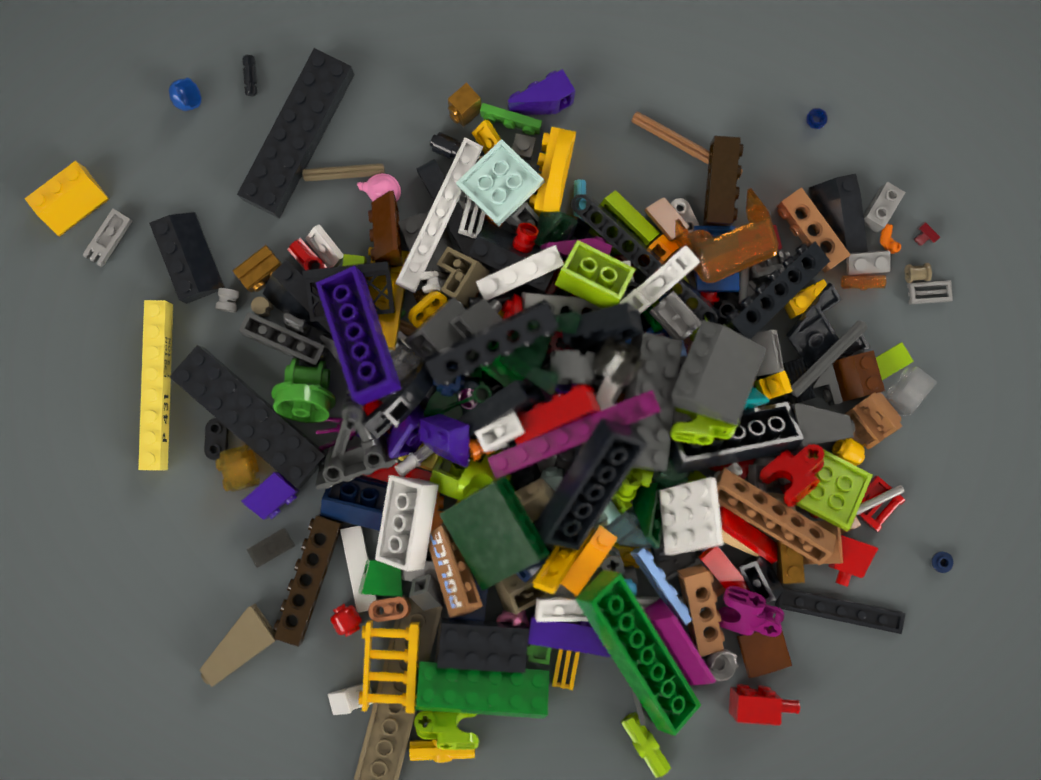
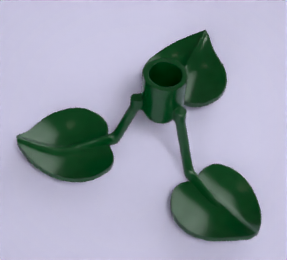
(448, 404)

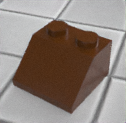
(858, 376)

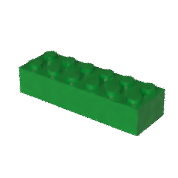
(482, 691)

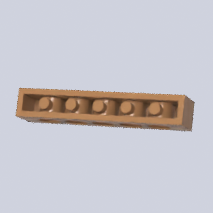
(774, 517)

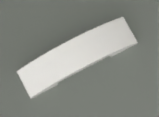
(662, 280)

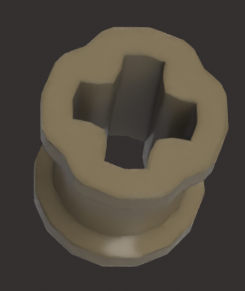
(920, 272)

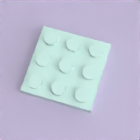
(500, 182)

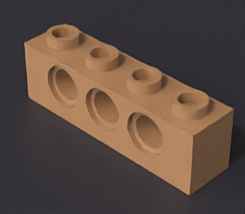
(812, 218)
(690, 580)

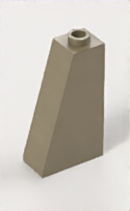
(244, 641)

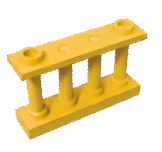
(408, 677)

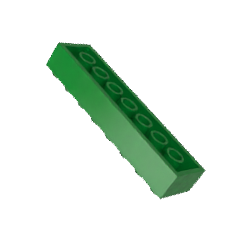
(638, 651)

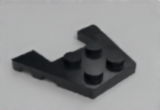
(813, 333)

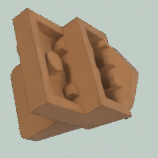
(874, 420)

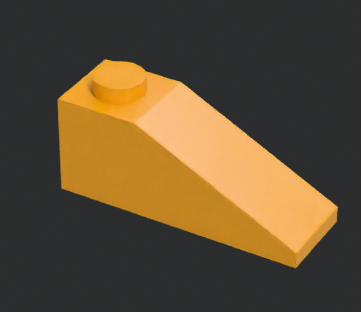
(589, 560)

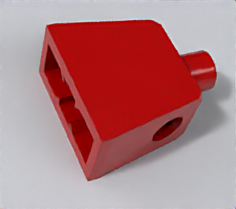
(856, 560)

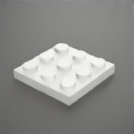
(690, 516)

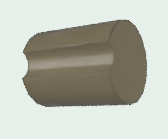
(262, 306)

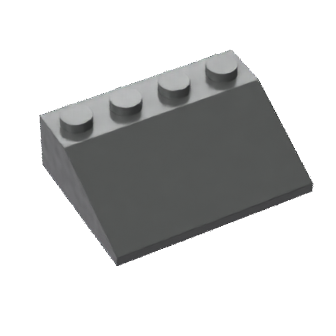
(718, 373)

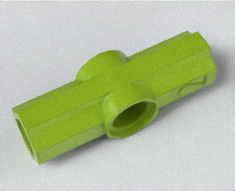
(646, 745)

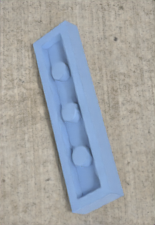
(657, 579)

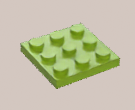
(838, 492)

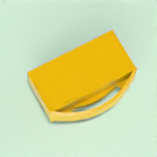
(554, 169)

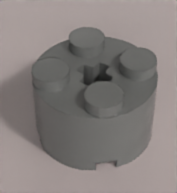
(573, 367)

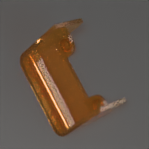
(735, 249)

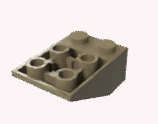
(518, 595)

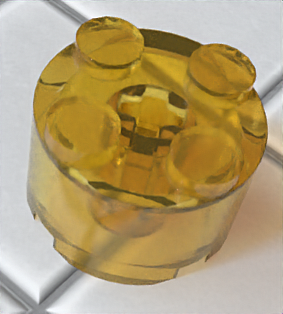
(238, 468)

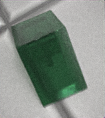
(553, 226)

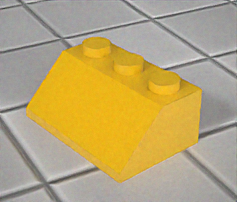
(67, 198)

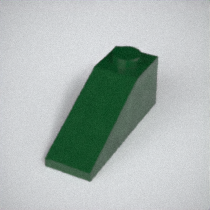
(649, 513)

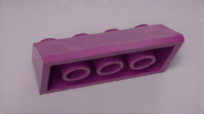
(678, 644)

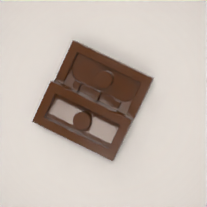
(763, 653)

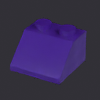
(406, 436)
(446, 438)
(271, 496)

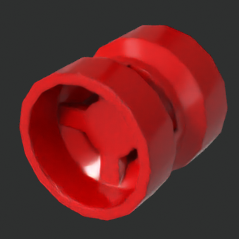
(524, 239)

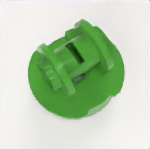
(304, 393)

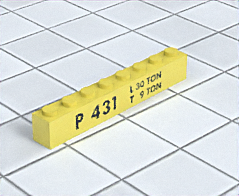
(155, 385)

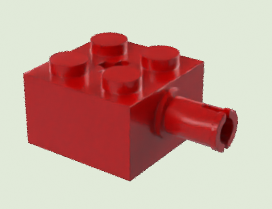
(759, 705)

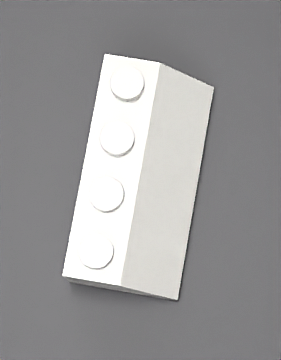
(406, 523)

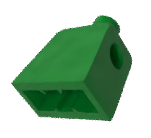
(380, 579)

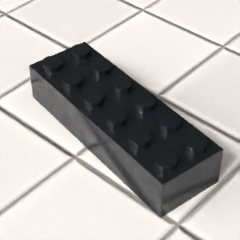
(760, 434)
(590, 484)

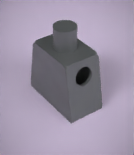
(477, 318)

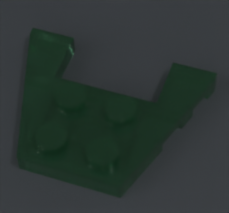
(528, 359)

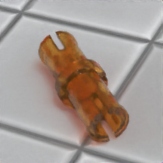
(863, 282)

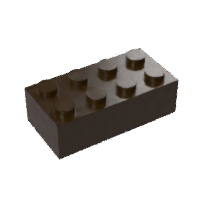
(722, 180)

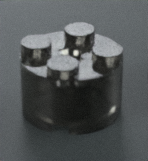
(618, 362)

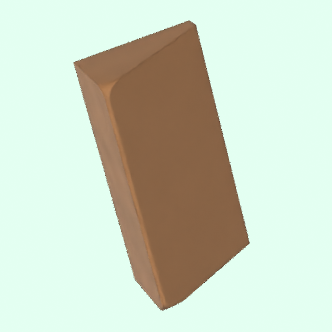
(664, 216)

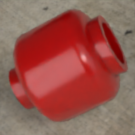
(346, 620)

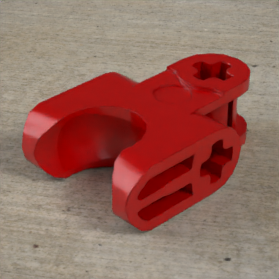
(798, 470)

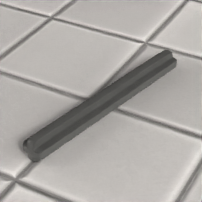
(828, 358)

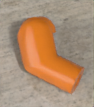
(887, 242)

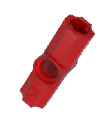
(304, 255)

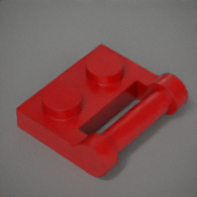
(876, 487)

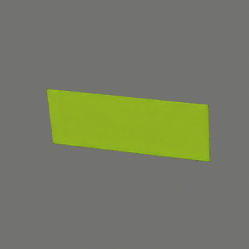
(893, 360)

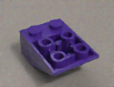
(544, 97)

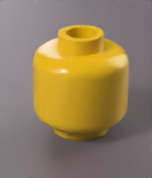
(849, 451)

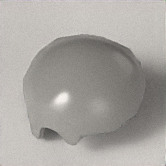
(722, 664)

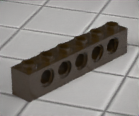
(295, 633)

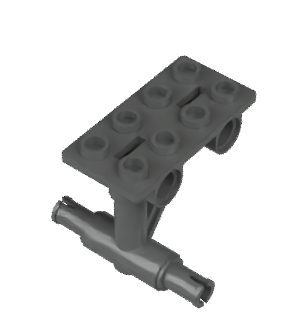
(356, 461)

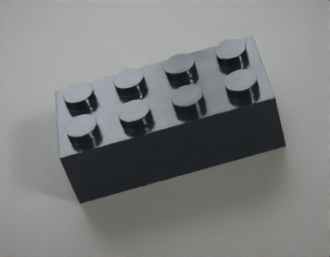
(482, 645)

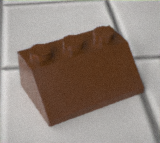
(385, 230)

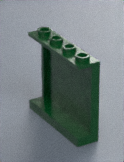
(494, 533)

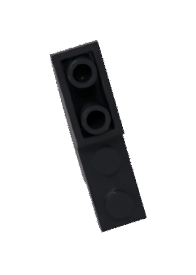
(400, 403)

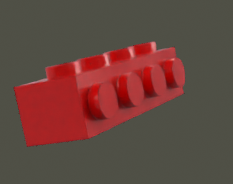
(558, 413)

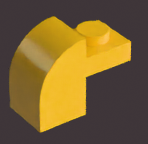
(774, 385)

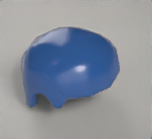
(185, 94)

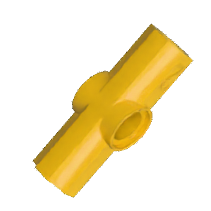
(428, 750)

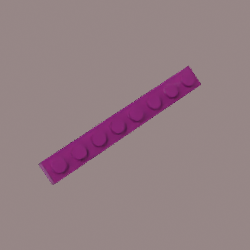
(571, 435)

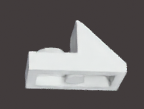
(500, 433)
(346, 699)

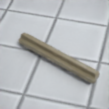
(343, 172)

